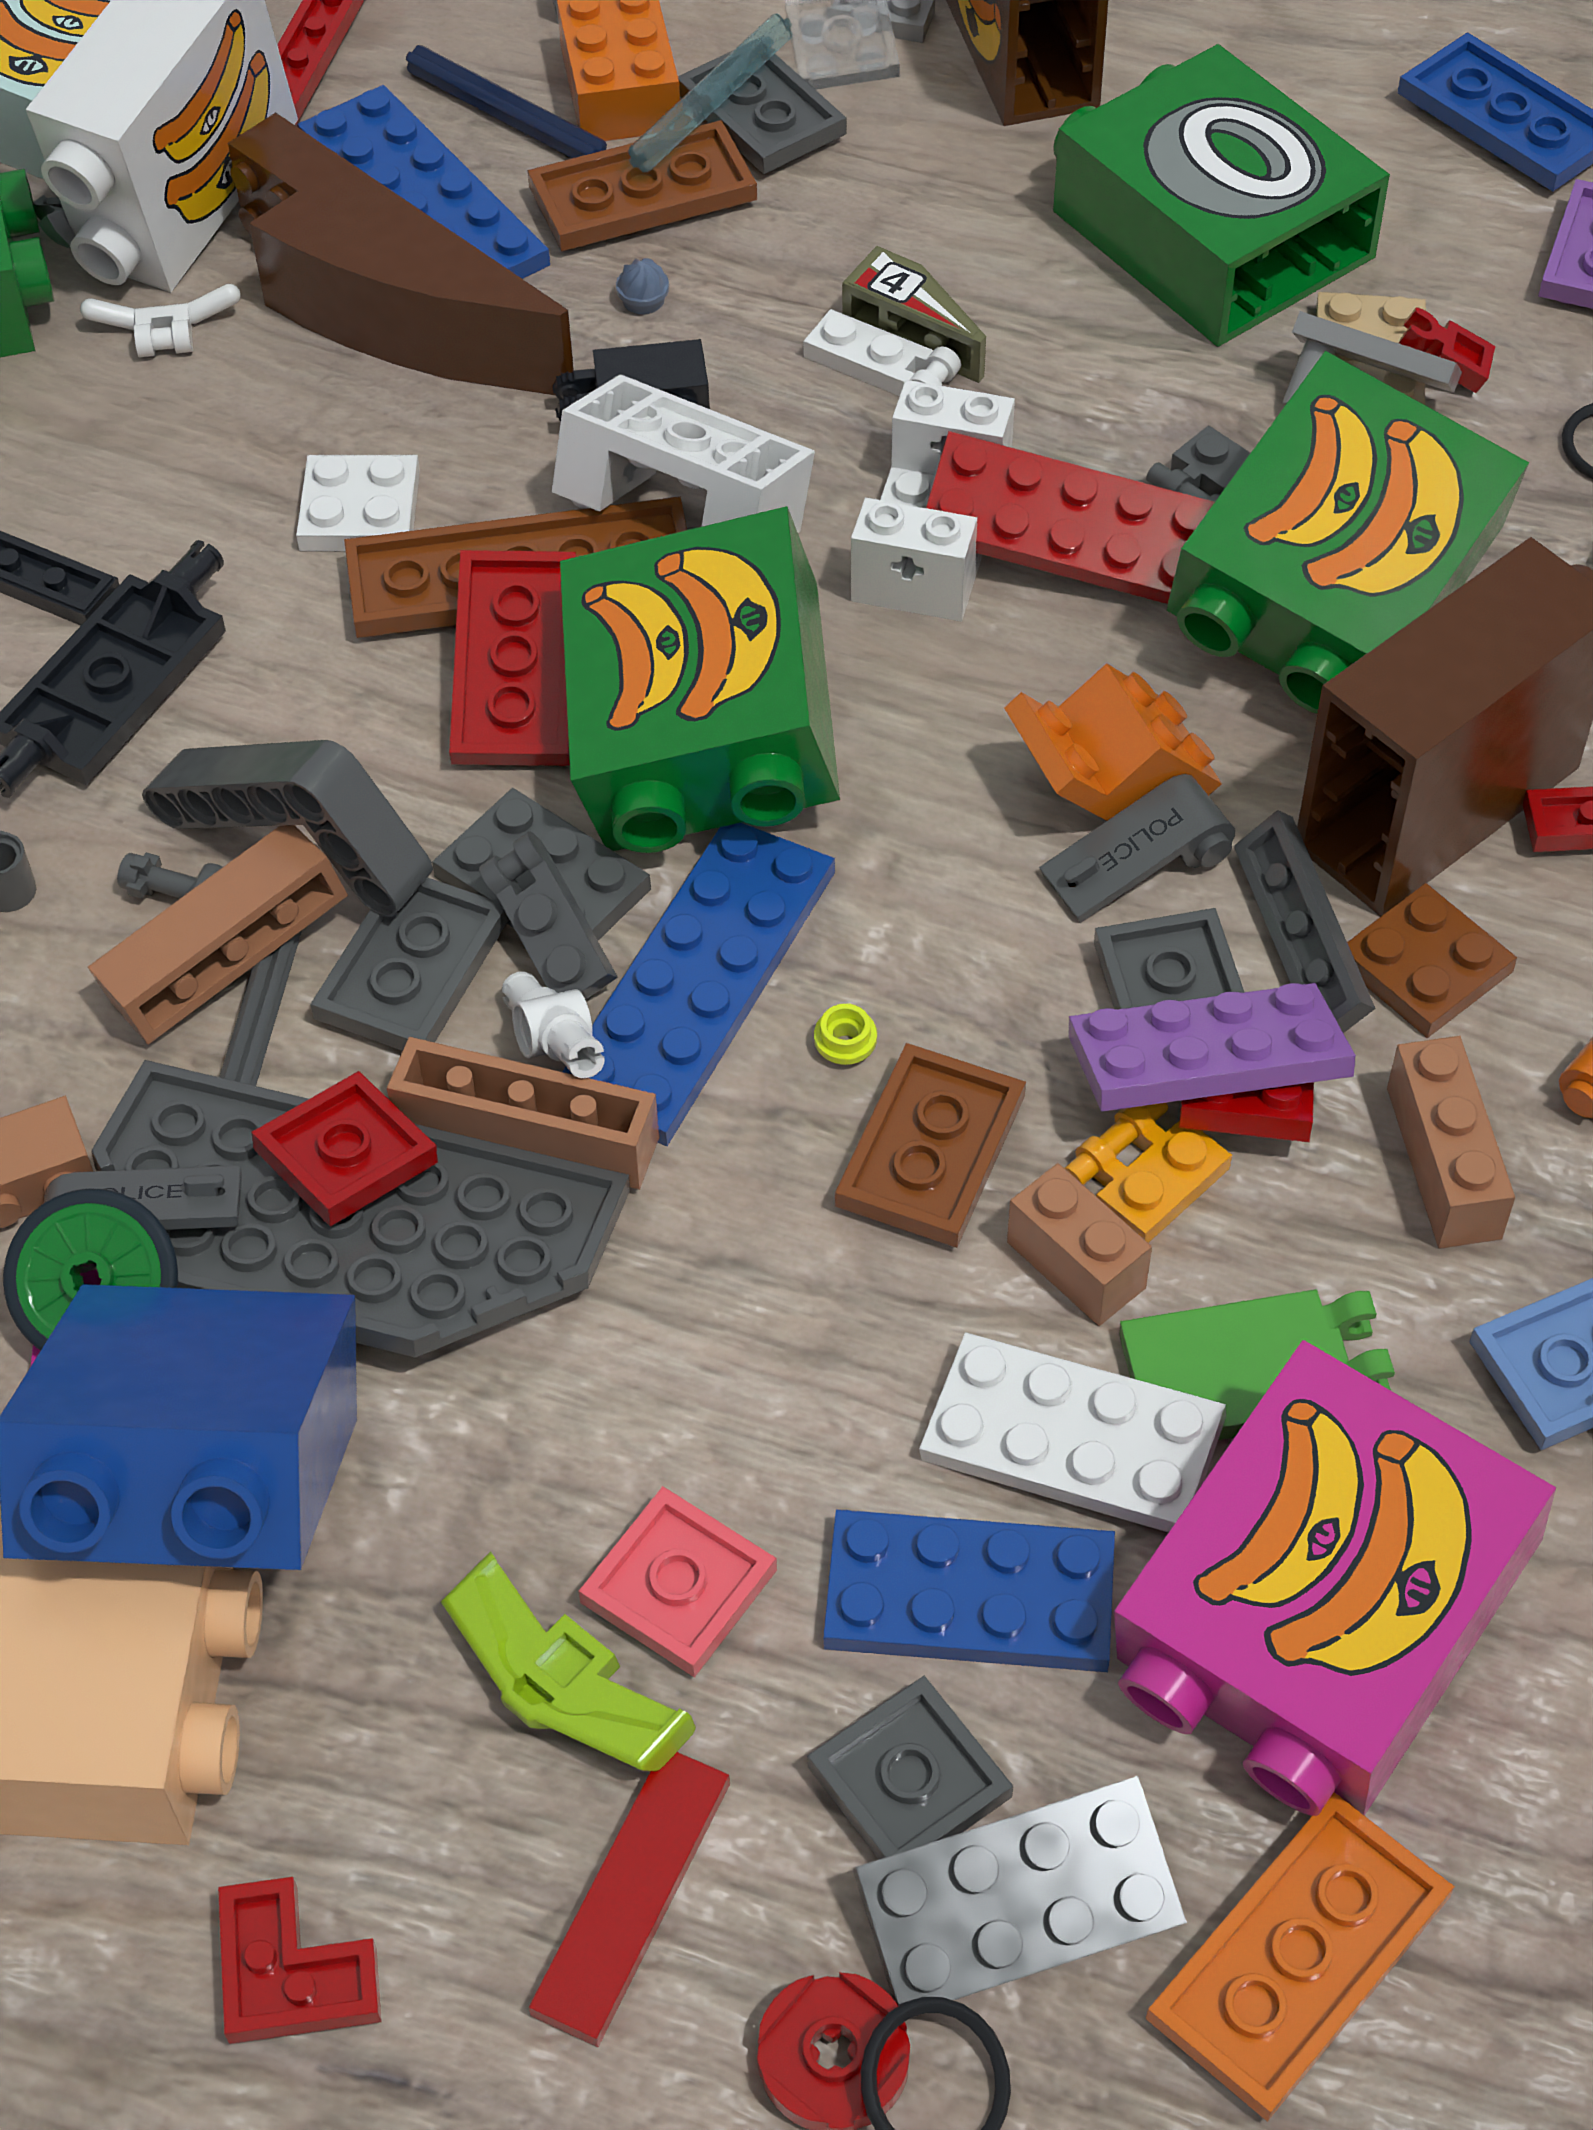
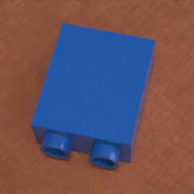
(180, 1428)

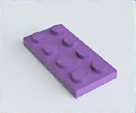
(1210, 1046)

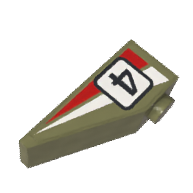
(911, 304)

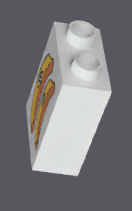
(144, 127)

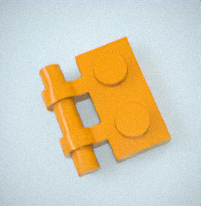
(1162, 1180)

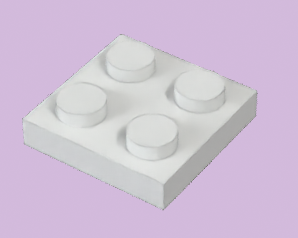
(356, 498)

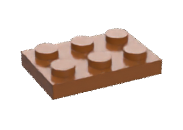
(930, 1145)

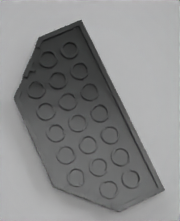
(427, 1261)

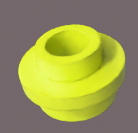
(845, 1021)

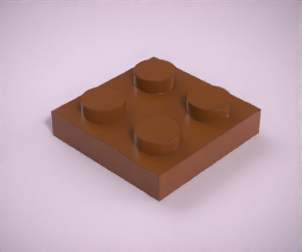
(1429, 960)

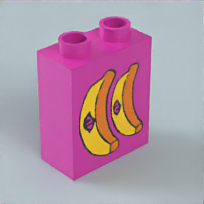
(1328, 1582)

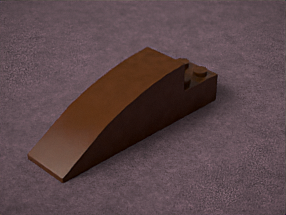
(384, 274)

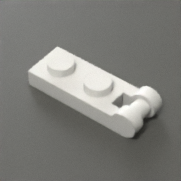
(877, 354)

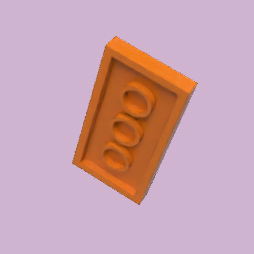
(1299, 1955)

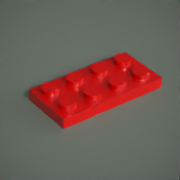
(509, 661)

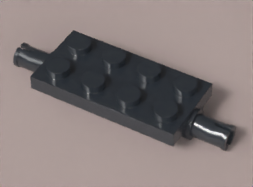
(111, 673)

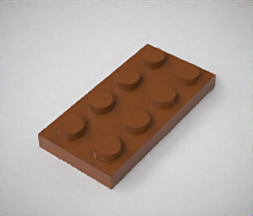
(608, 198)

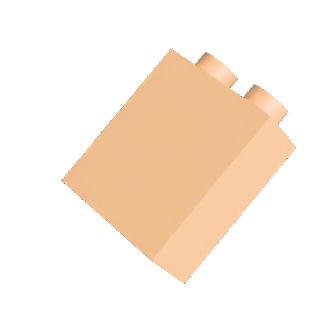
(116, 1695)

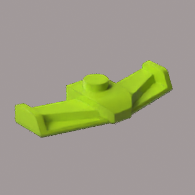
(560, 1674)

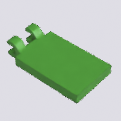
(1241, 1347)

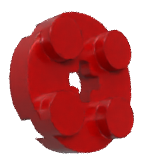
(789, 2060)

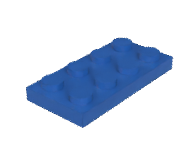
(1504, 110)
(970, 1590)

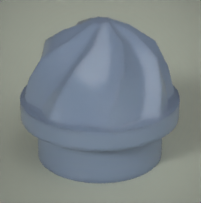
(642, 286)

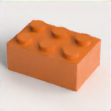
(617, 65)

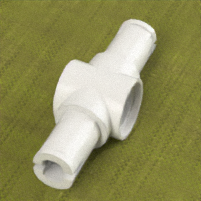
(553, 1024)

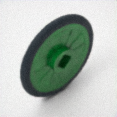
(72, 1234)

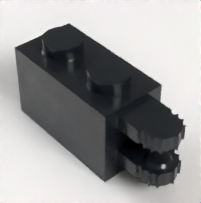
(666, 366)

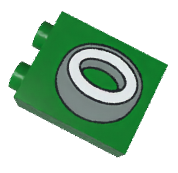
(1218, 193)

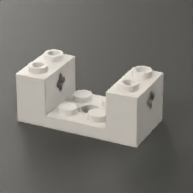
(632, 429)
(901, 549)

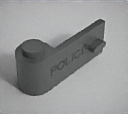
(1139, 841)
(174, 1195)

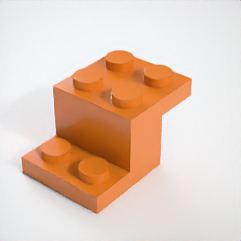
(1111, 742)

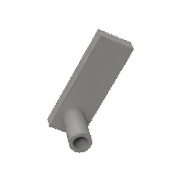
(1338, 339)

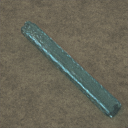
(710, 93)

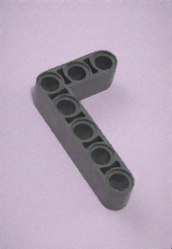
(298, 785)

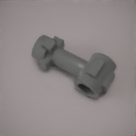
(144, 876)

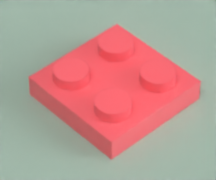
(678, 1581)

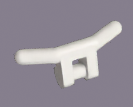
(162, 325)

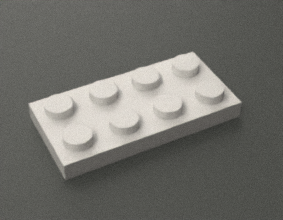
(1072, 1432)

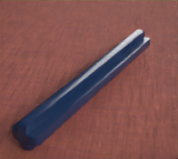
(502, 104)

